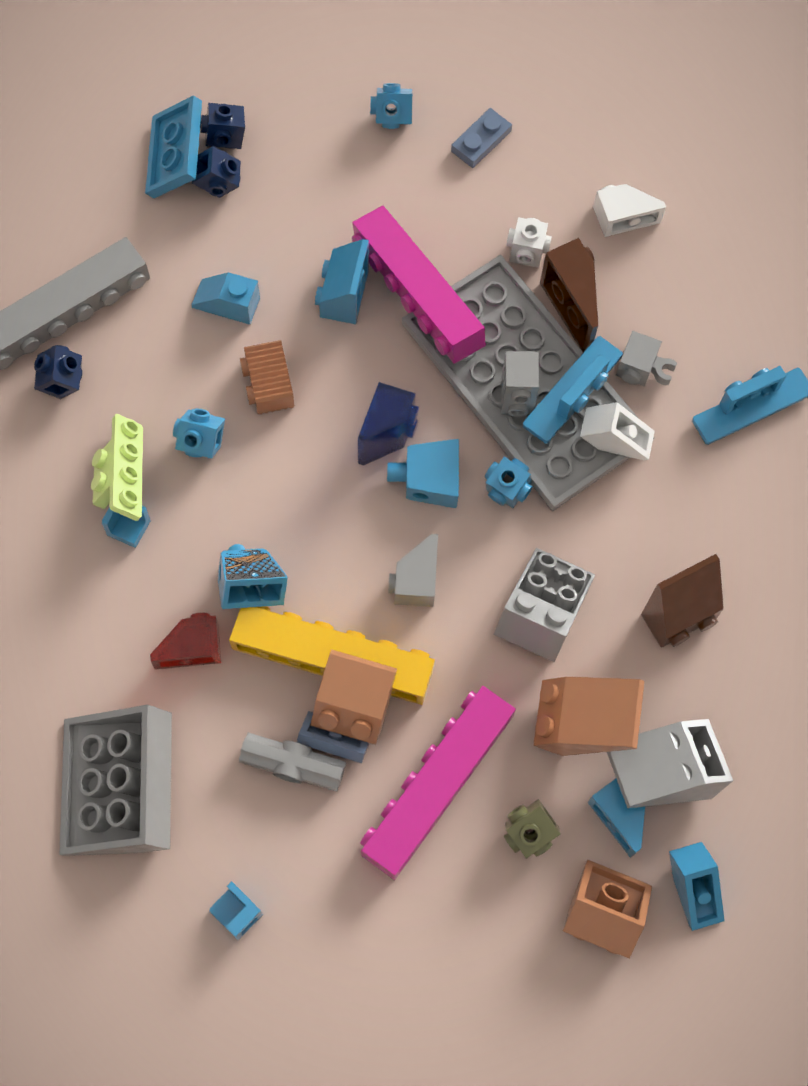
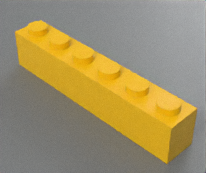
(308, 647)

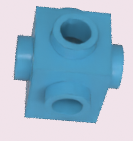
(392, 117)
(199, 433)
(511, 492)

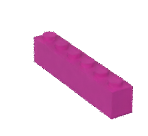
(419, 285)
(437, 783)

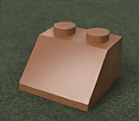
(353, 697)
(608, 909)

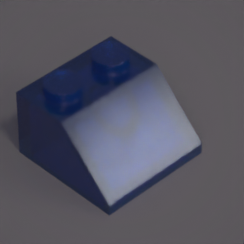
(387, 423)

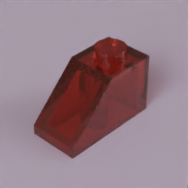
(189, 643)

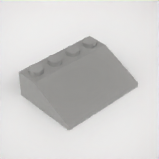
(116, 782)

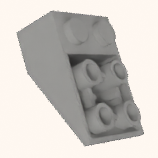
(544, 604)
(672, 766)

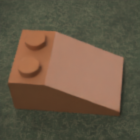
(588, 715)

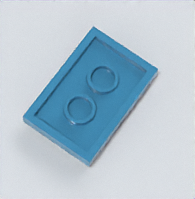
(173, 147)

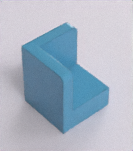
(124, 528)
(235, 911)

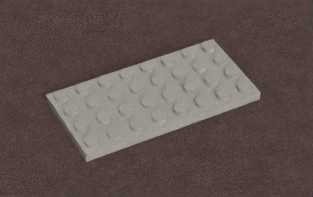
(520, 322)

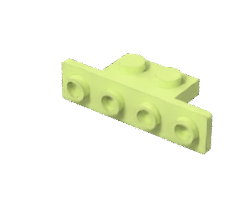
(119, 470)

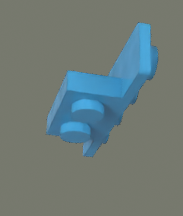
(573, 389)
(751, 401)

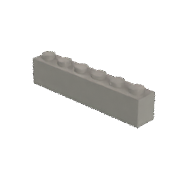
(69, 299)

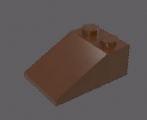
(571, 287)
(685, 603)

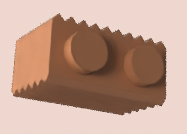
(268, 376)

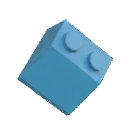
(344, 282)

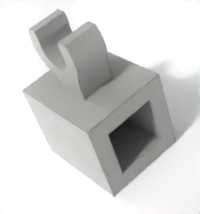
(641, 359)

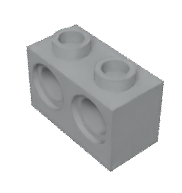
(519, 383)

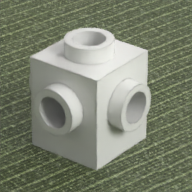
(528, 241)

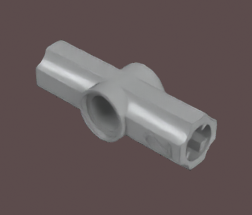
(292, 761)

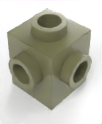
(535, 818)

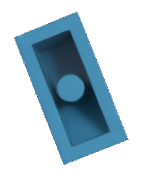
(228, 296)
(623, 823)
(697, 885)

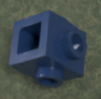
(223, 125)
(217, 172)
(58, 371)

